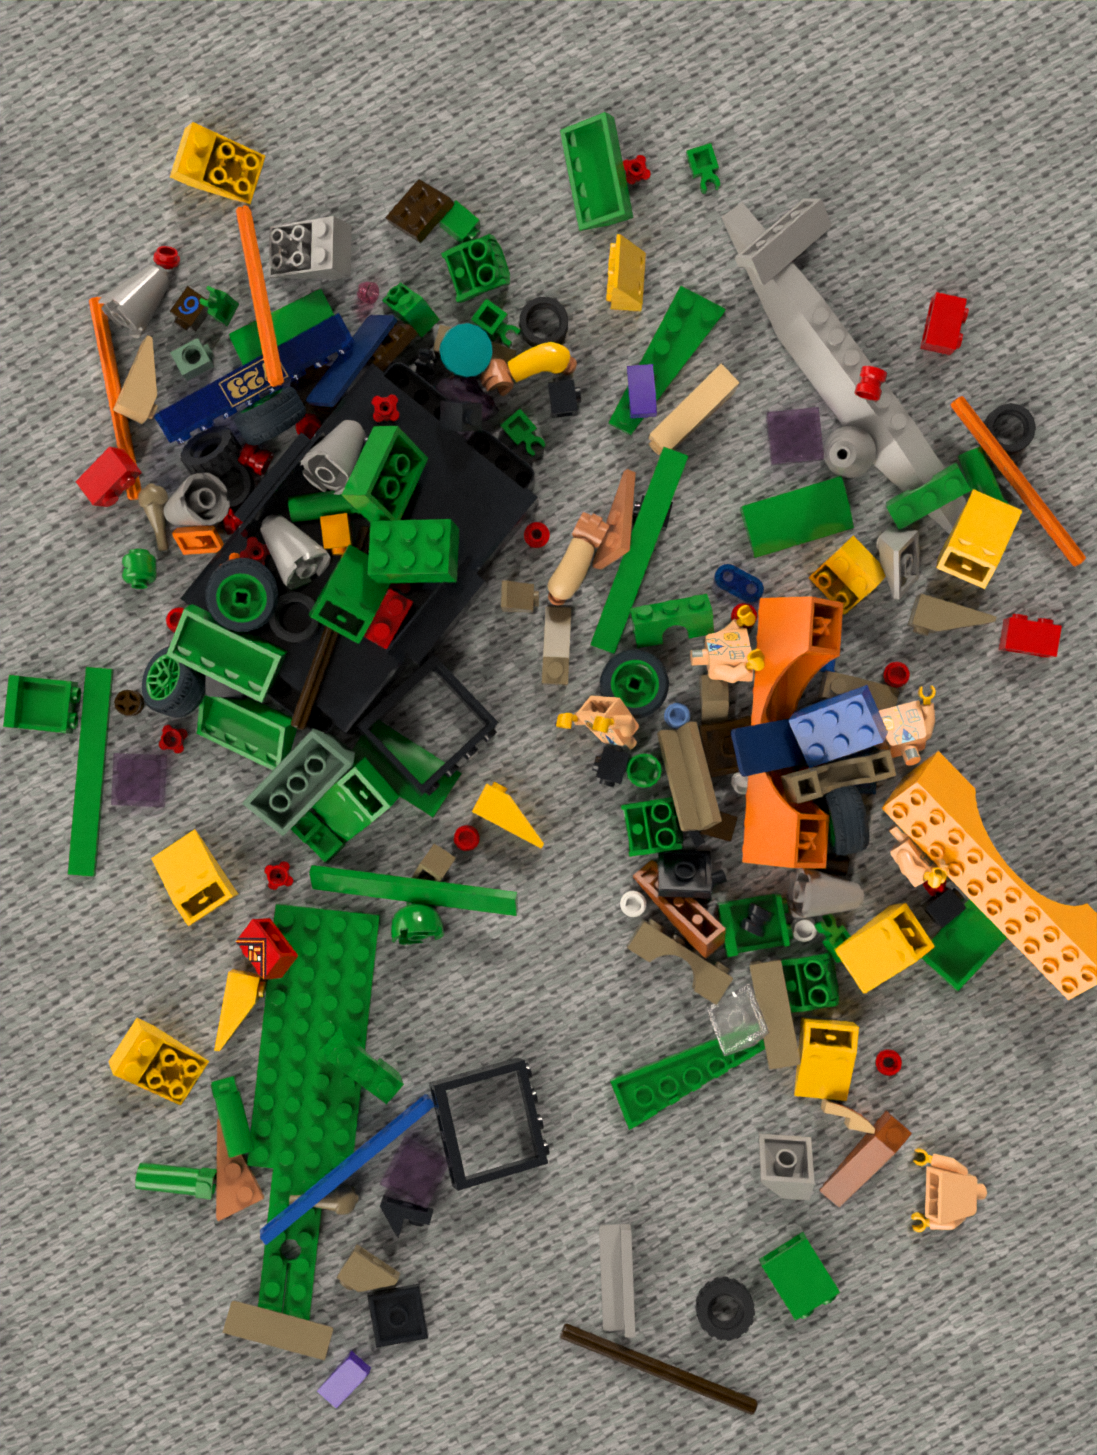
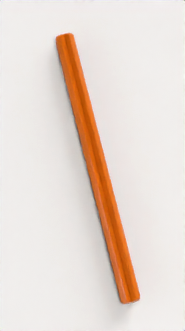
(259, 296)
(113, 385)
(1017, 481)

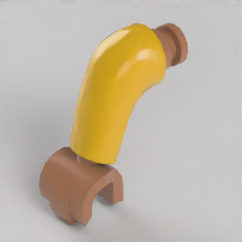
(541, 358)

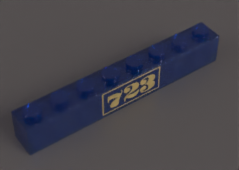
(250, 380)

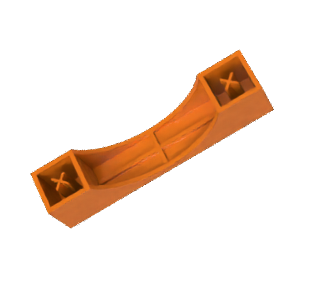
(797, 641)

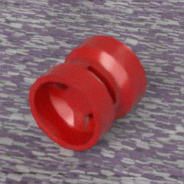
(870, 383)
(256, 458)

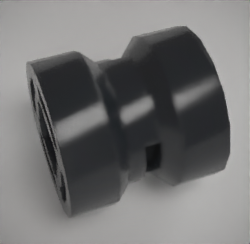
(756, 919)

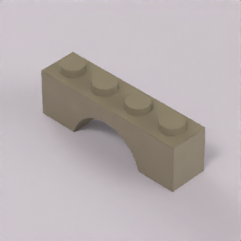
(850, 771)
(708, 979)

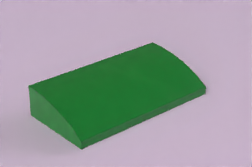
(596, 172)
(286, 322)
(797, 517)
(225, 654)
(247, 729)
(417, 761)
(964, 946)

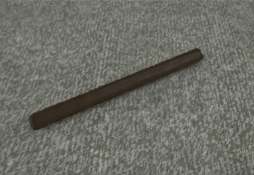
(322, 656)
(659, 1369)

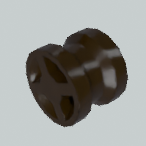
(124, 702)

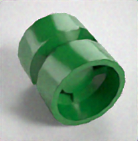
(643, 770)

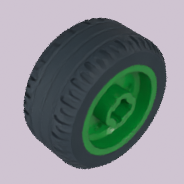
(270, 416)
(247, 577)
(641, 667)
(172, 686)
(847, 820)

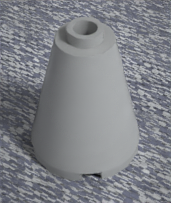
(136, 299)
(860, 451)
(334, 457)
(198, 501)
(293, 552)
(821, 893)

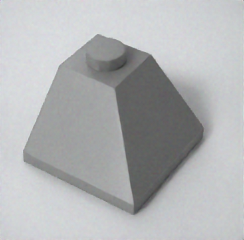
(899, 558)
(787, 1165)

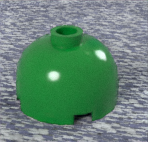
(416, 923)

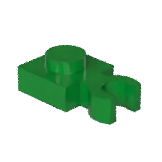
(703, 163)
(220, 305)
(520, 430)
(834, 934)

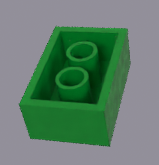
(385, 474)
(413, 551)

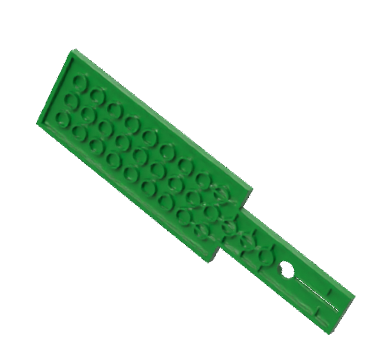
(302, 1101)

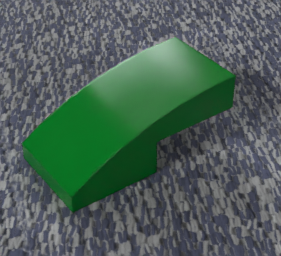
(318, 836)

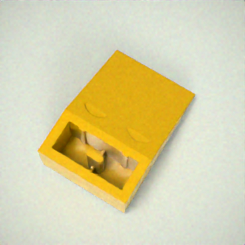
(217, 164)
(625, 275)
(978, 539)
(193, 878)
(884, 947)
(826, 1058)
(157, 1062)

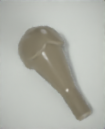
(152, 500)
(340, 1200)

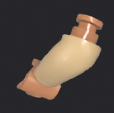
(577, 559)

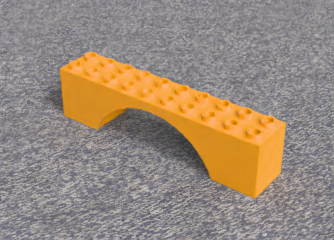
(943, 819)

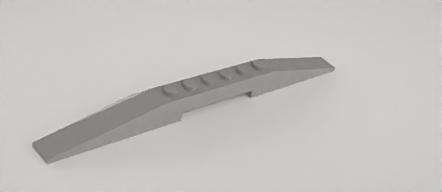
(834, 366)

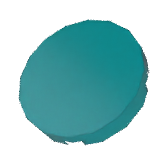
(466, 350)

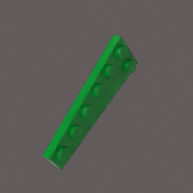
(675, 341)
(666, 1081)

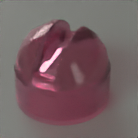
(363, 289)

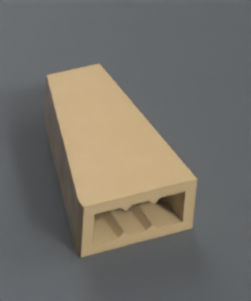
(694, 410)

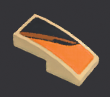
(853, 1119)

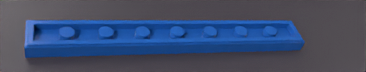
(345, 1169)

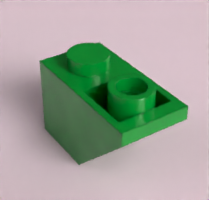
(411, 308)

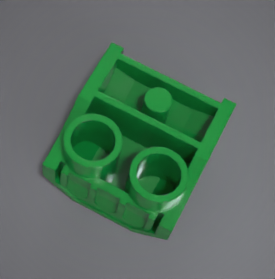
(477, 267)
(646, 824)
(805, 987)

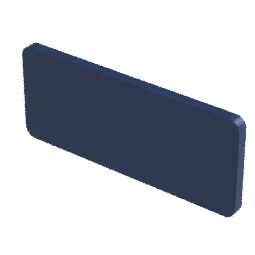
(349, 364)
(766, 747)

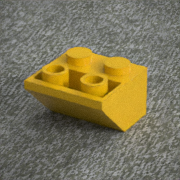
(848, 574)

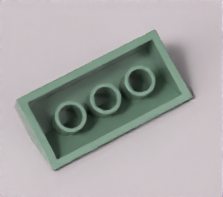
(300, 780)

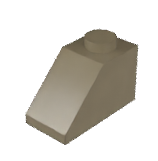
(518, 597)
(713, 700)
(434, 864)
(366, 1272)

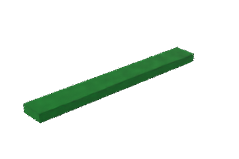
(641, 547)
(90, 771)
(414, 890)

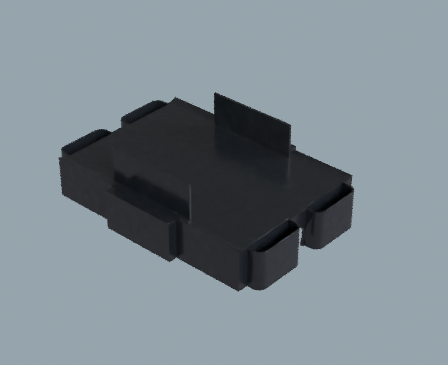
(452, 486)

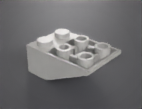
(311, 249)

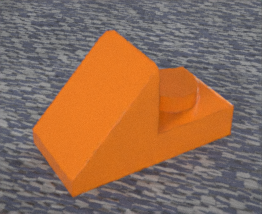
(198, 539)

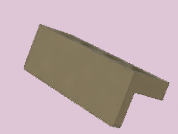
(689, 777)
(774, 1004)
(278, 1330)

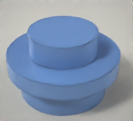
(676, 715)

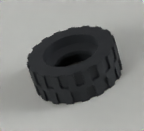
(211, 451)
(725, 1329)

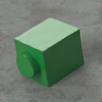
(461, 224)

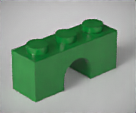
(939, 491)
(653, 619)
(353, 1060)

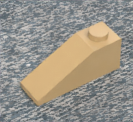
(140, 387)

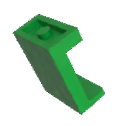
(41, 704)
(740, 940)
(799, 1276)

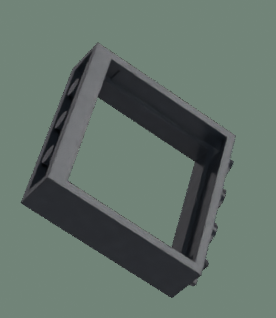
(432, 665)
(447, 1131)

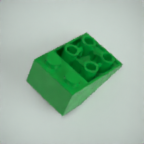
(349, 596)
(355, 800)

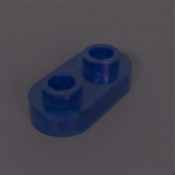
(739, 582)

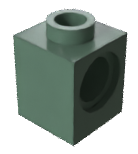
(183, 354)

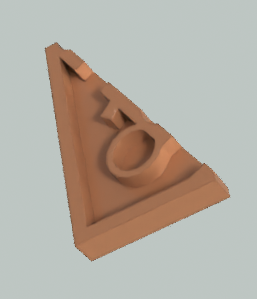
(618, 536)
(235, 1181)

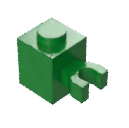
(494, 322)

